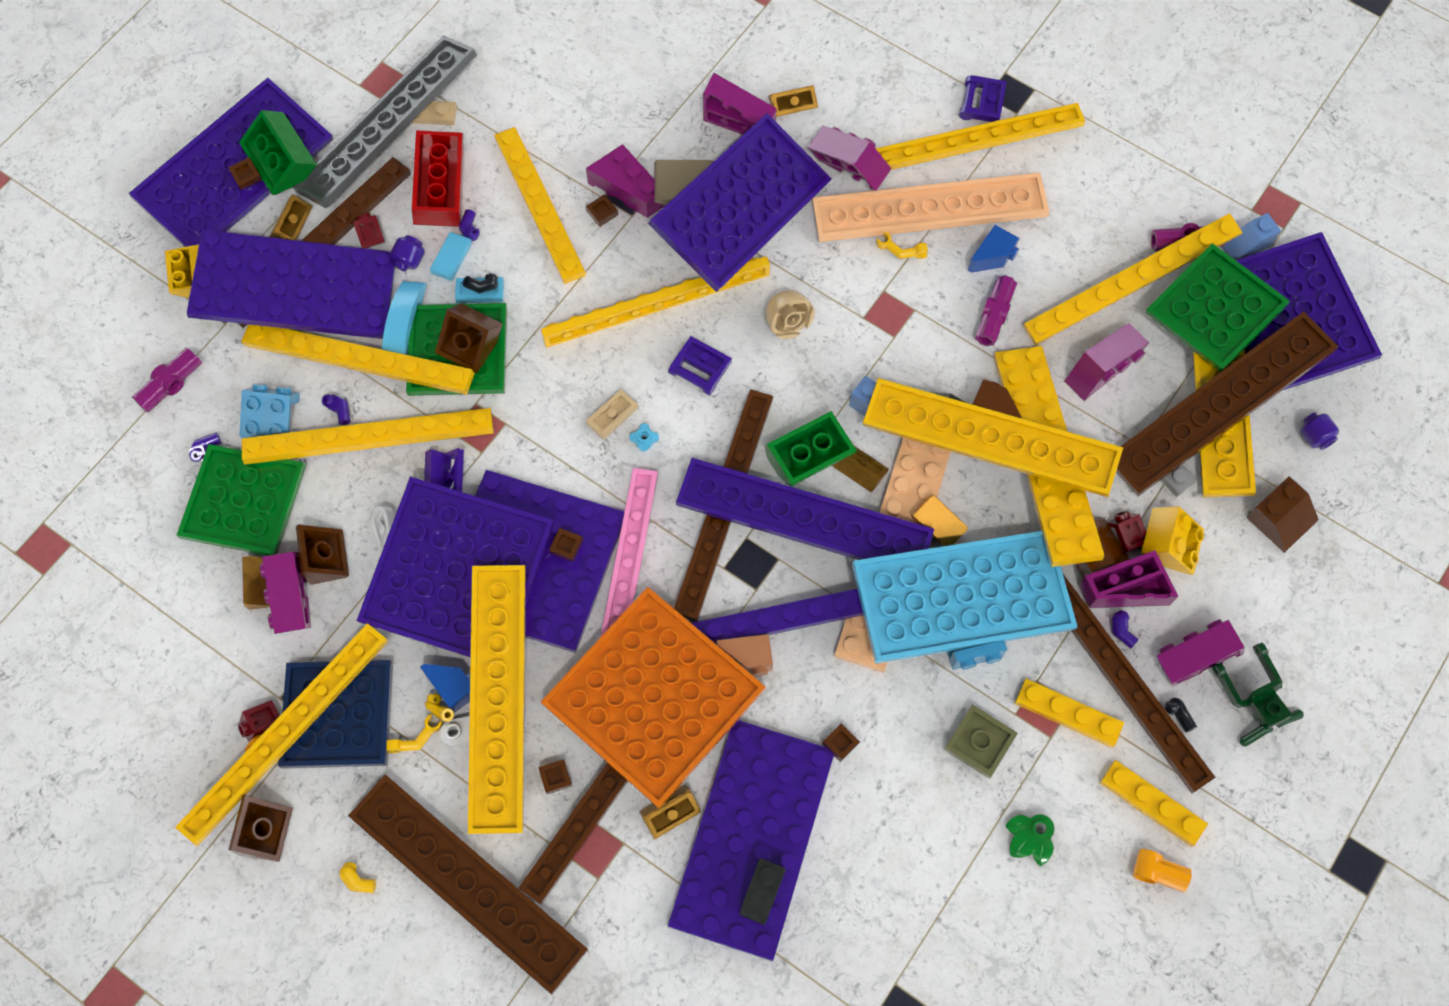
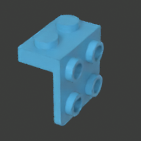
(266, 410)
(970, 657)

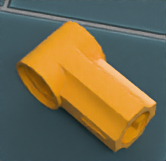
(1153, 869)

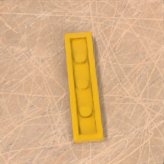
(1069, 713)
(1153, 803)

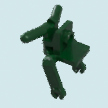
(1265, 701)

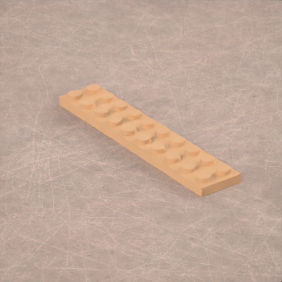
(930, 207)
(913, 478)

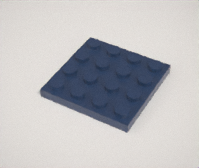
(351, 728)

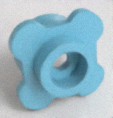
(644, 444)

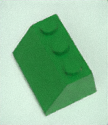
(277, 151)
(809, 449)

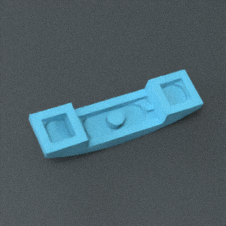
(401, 316)

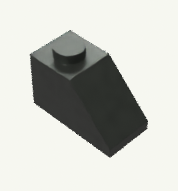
(762, 891)

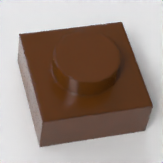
(244, 173)
(601, 210)
(566, 545)
(841, 742)
(555, 776)

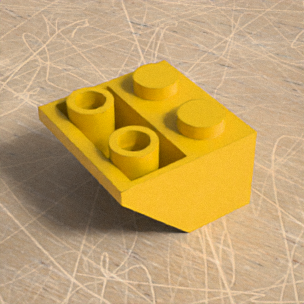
(180, 269)
(1174, 538)

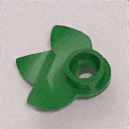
(1028, 840)

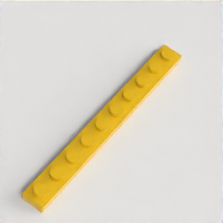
(982, 136)
(1131, 279)
(648, 304)
(359, 358)
(366, 436)
(281, 735)

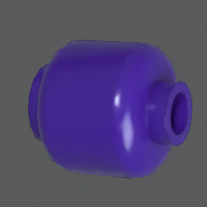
(407, 253)
(1319, 431)

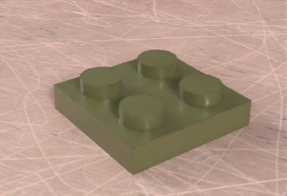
(981, 741)

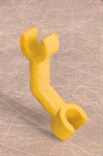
(918, 251)
(398, 746)

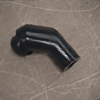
(489, 284)
(1178, 708)

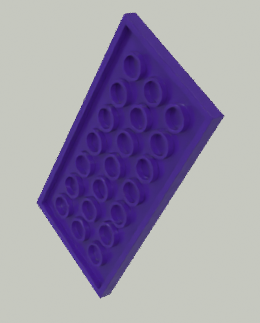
(195, 184)
(740, 202)
(291, 284)
(756, 810)

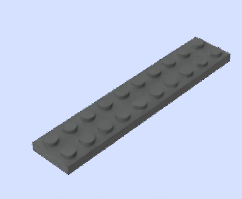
(385, 121)

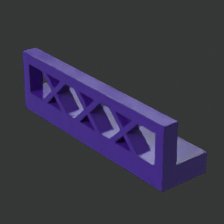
(439, 469)

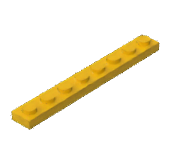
(540, 205)

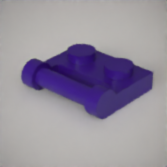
(990, 100)
(704, 359)

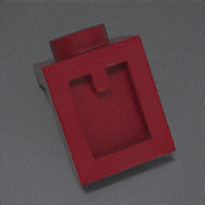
(368, 231)
(1129, 530)
(257, 720)

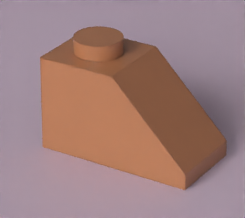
(750, 652)

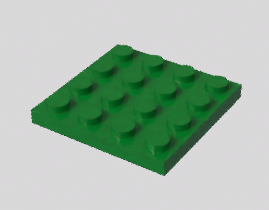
(1217, 307)
(424, 339)
(241, 503)

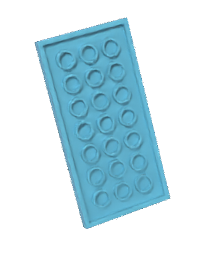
(961, 596)

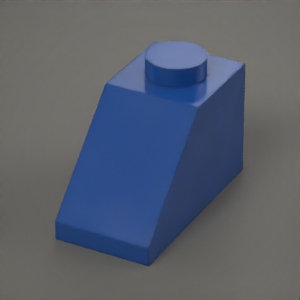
(994, 251)
(450, 683)

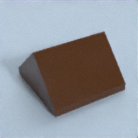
(321, 553)
(260, 829)

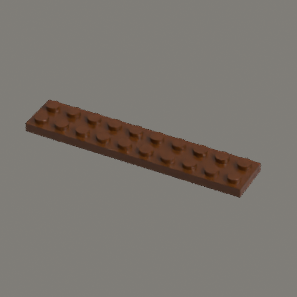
(1223, 402)
(469, 884)

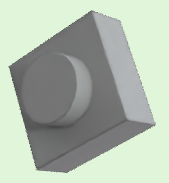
(1179, 480)

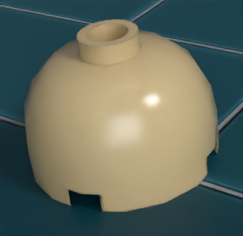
(789, 313)

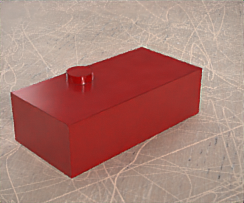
(437, 178)

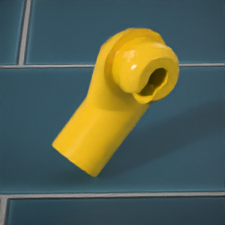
(441, 712)
(353, 882)

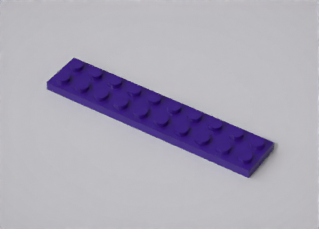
(797, 513)

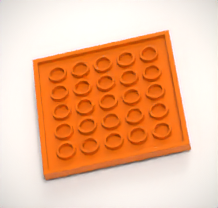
(653, 697)

